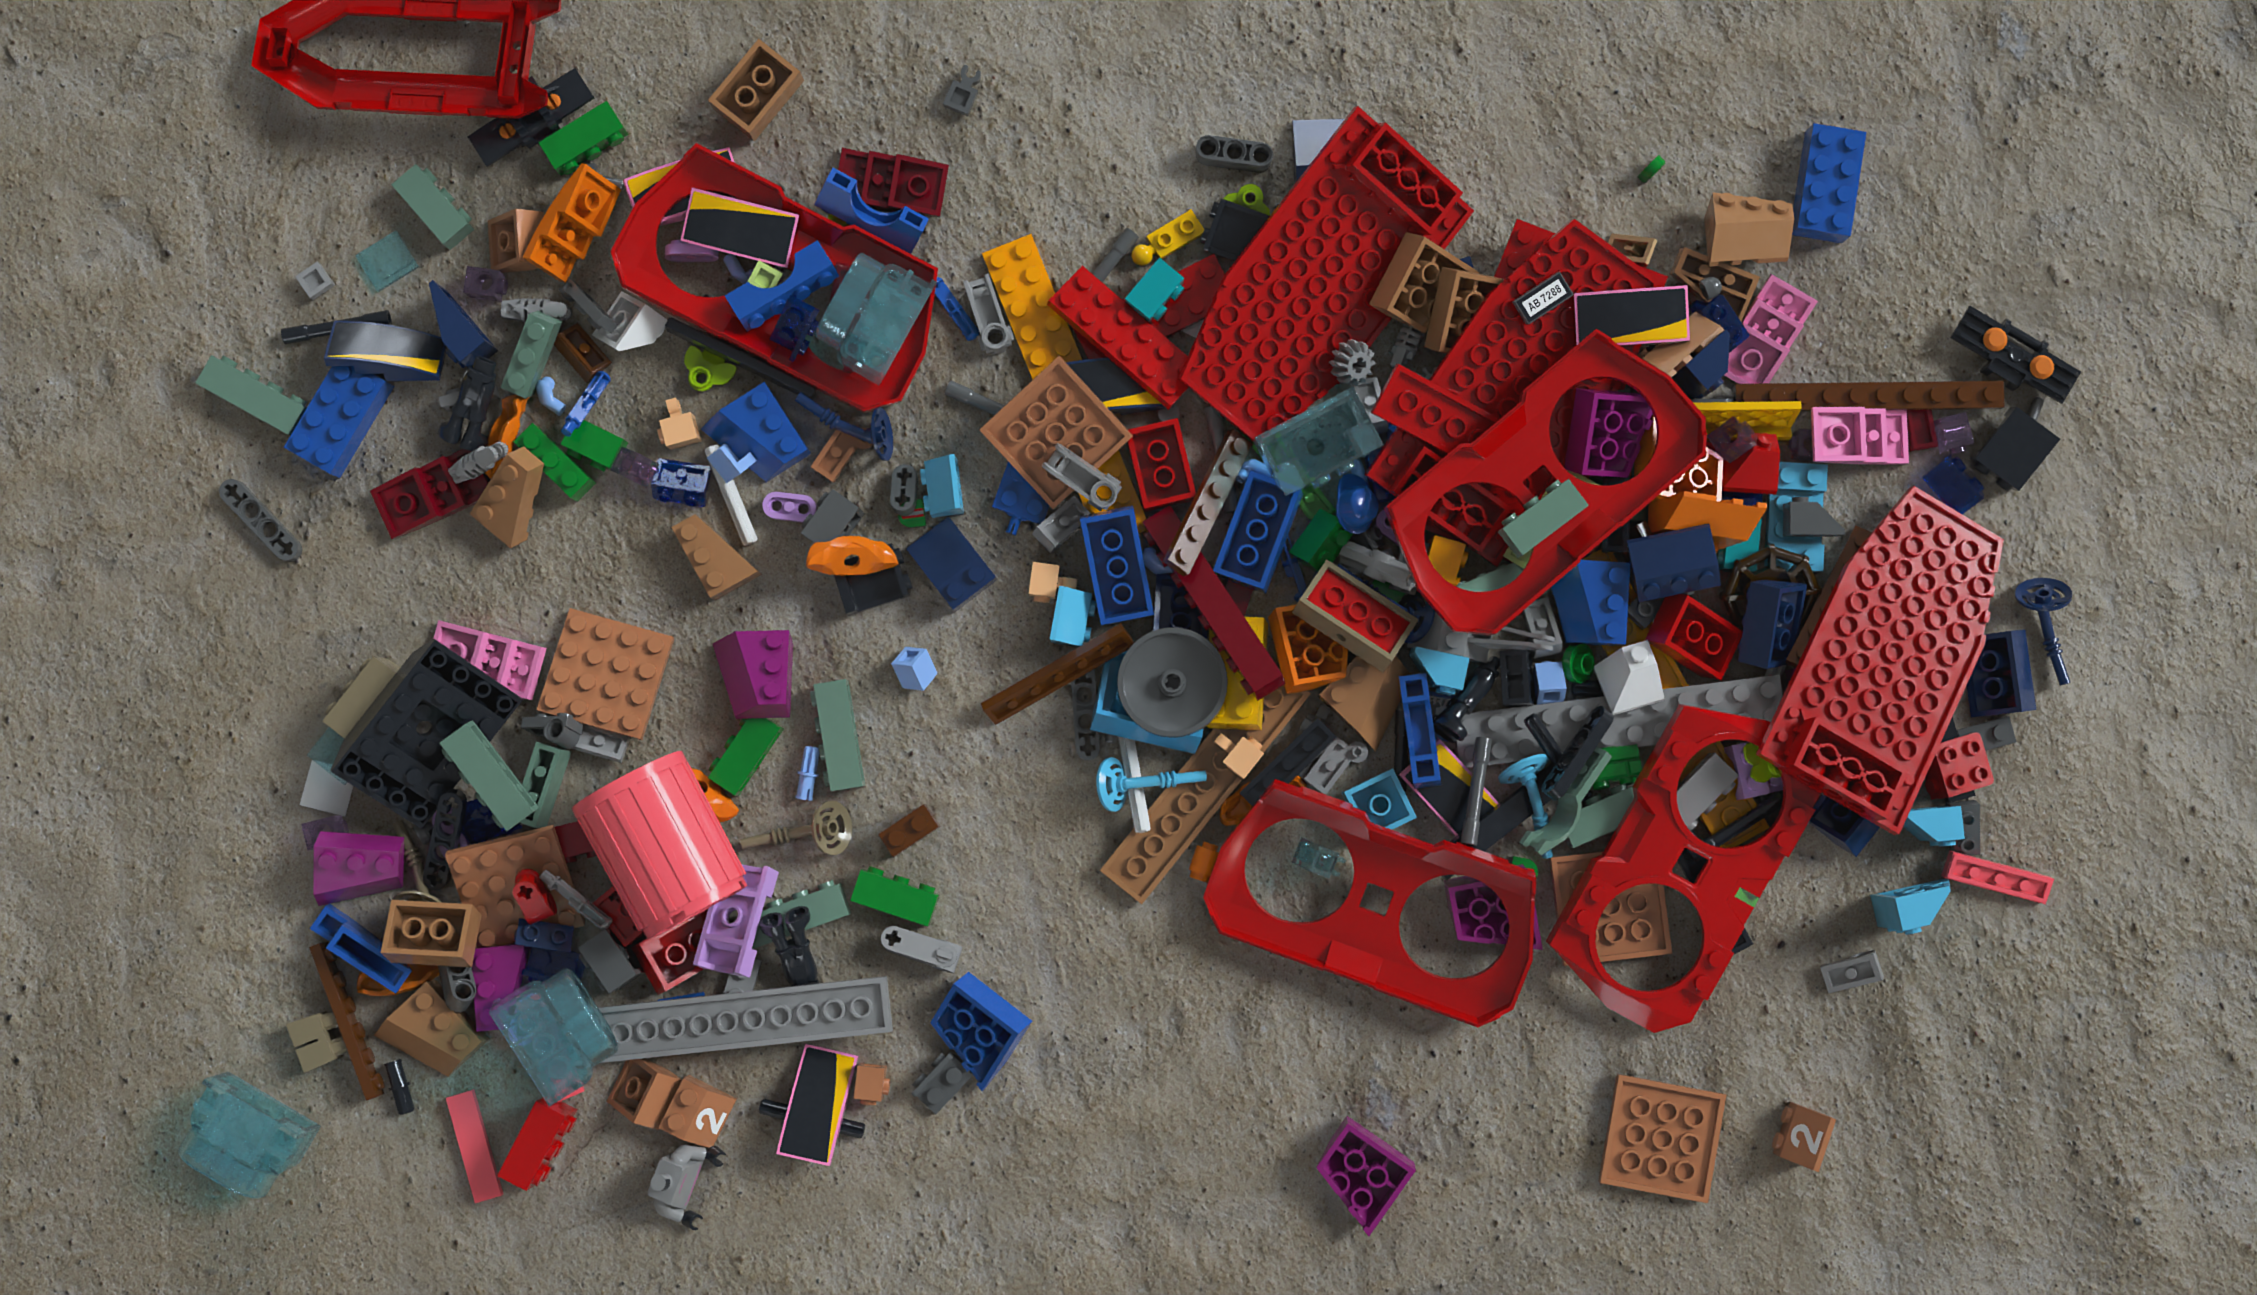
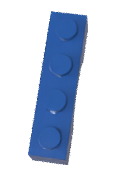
(841, 198)
(756, 304)
(1420, 730)

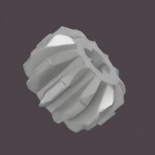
(1352, 362)

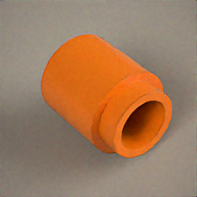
(1203, 861)

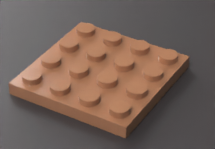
(1054, 411)
(606, 673)
(487, 874)
(1630, 924)
(1662, 1138)

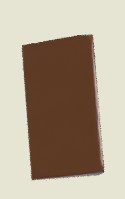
(581, 352)

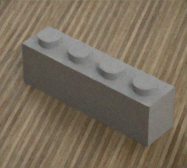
(1702, 787)

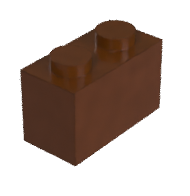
(909, 830)

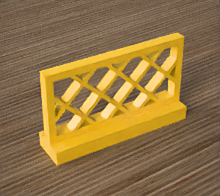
(1761, 416)

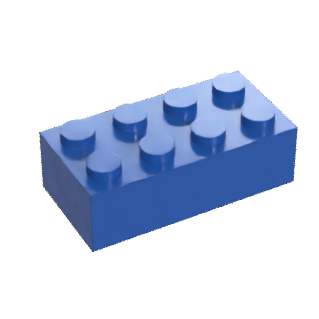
(1828, 182)
(338, 418)
(1257, 533)
(1116, 565)

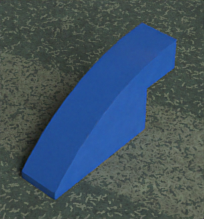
(359, 948)

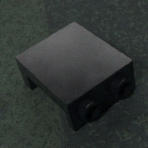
(1231, 228)
(2015, 450)
(873, 589)

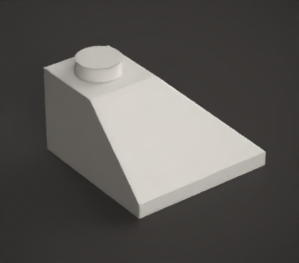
(636, 324)
(1630, 678)

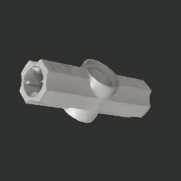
(1377, 565)

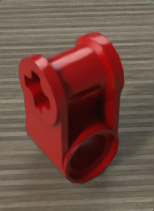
(533, 896)

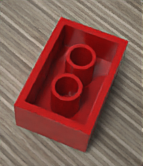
(1161, 465)
(1694, 636)
(538, 1144)

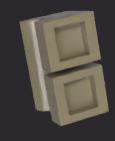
(327, 1047)

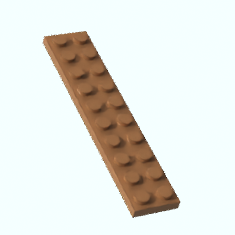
(1185, 809)

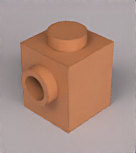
(871, 1083)

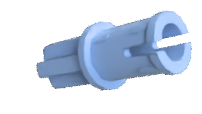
(808, 773)

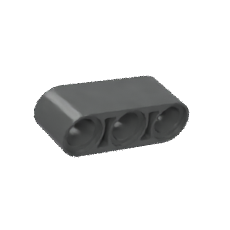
(1247, 149)
(460, 983)

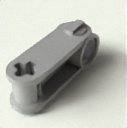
(988, 315)
(1082, 477)
(924, 949)

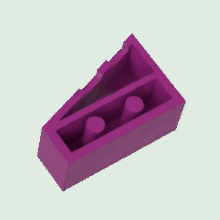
(496, 975)

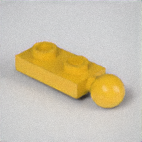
(1168, 238)

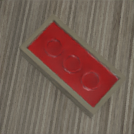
(1355, 616)

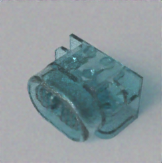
(872, 315)
(1336, 425)
(555, 1033)
(244, 1136)

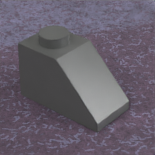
(1808, 520)

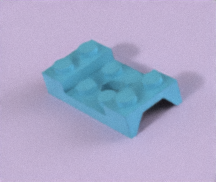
(1796, 481)

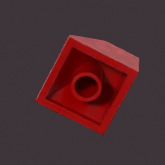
(1756, 469)

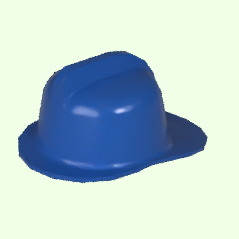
(1355, 504)

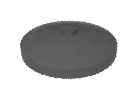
(1172, 682)

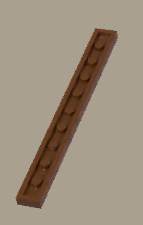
(1879, 395)

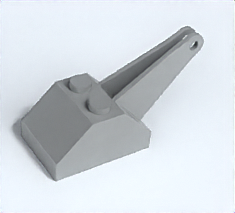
(1472, 646)

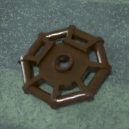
(1772, 573)

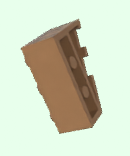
(1736, 283)
(509, 497)
(713, 559)

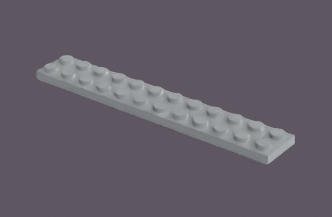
(1641, 726)
(750, 1018)

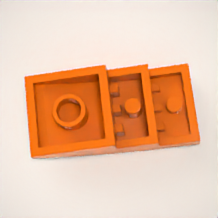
(572, 222)

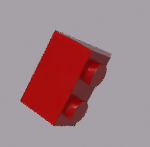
(670, 955)

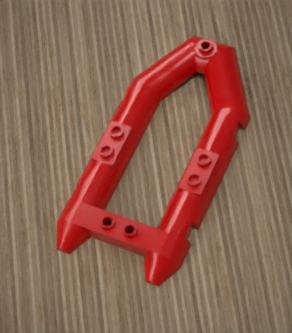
(405, 92)

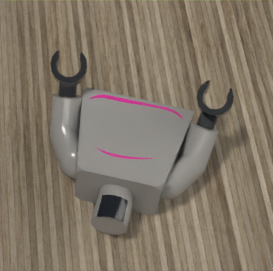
(676, 1180)

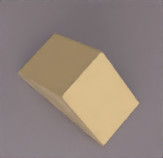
(1634, 247)

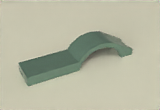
(1568, 806)

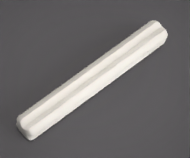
(734, 505)
(1136, 795)

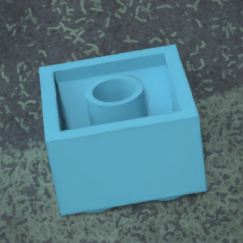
(943, 486)
(1071, 617)
(1443, 670)
(1382, 800)
(1936, 824)

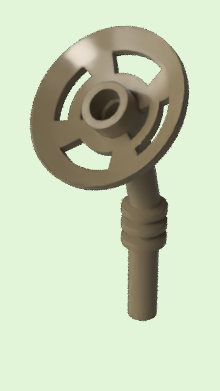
(818, 826)
(415, 862)

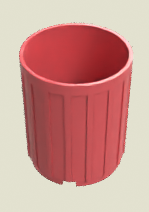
(661, 844)

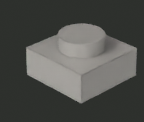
(315, 280)

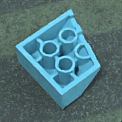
(1910, 906)

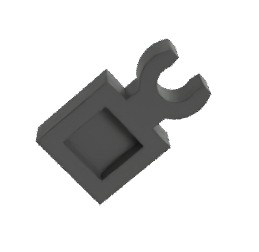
(961, 94)

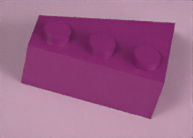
(1606, 432)
(757, 672)
(356, 865)
(1479, 912)
(1364, 1172)

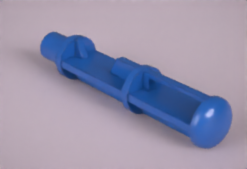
(955, 311)
(585, 402)
(1293, 570)

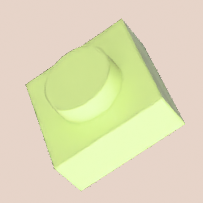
(765, 276)

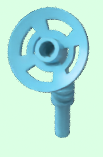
(1524, 773)
(1122, 783)

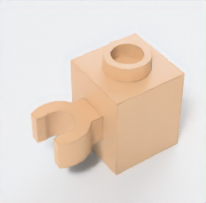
(679, 428)
(1046, 581)
(1242, 756)

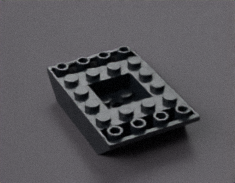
(407, 767)

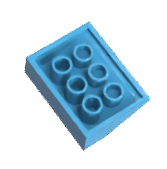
(1112, 718)

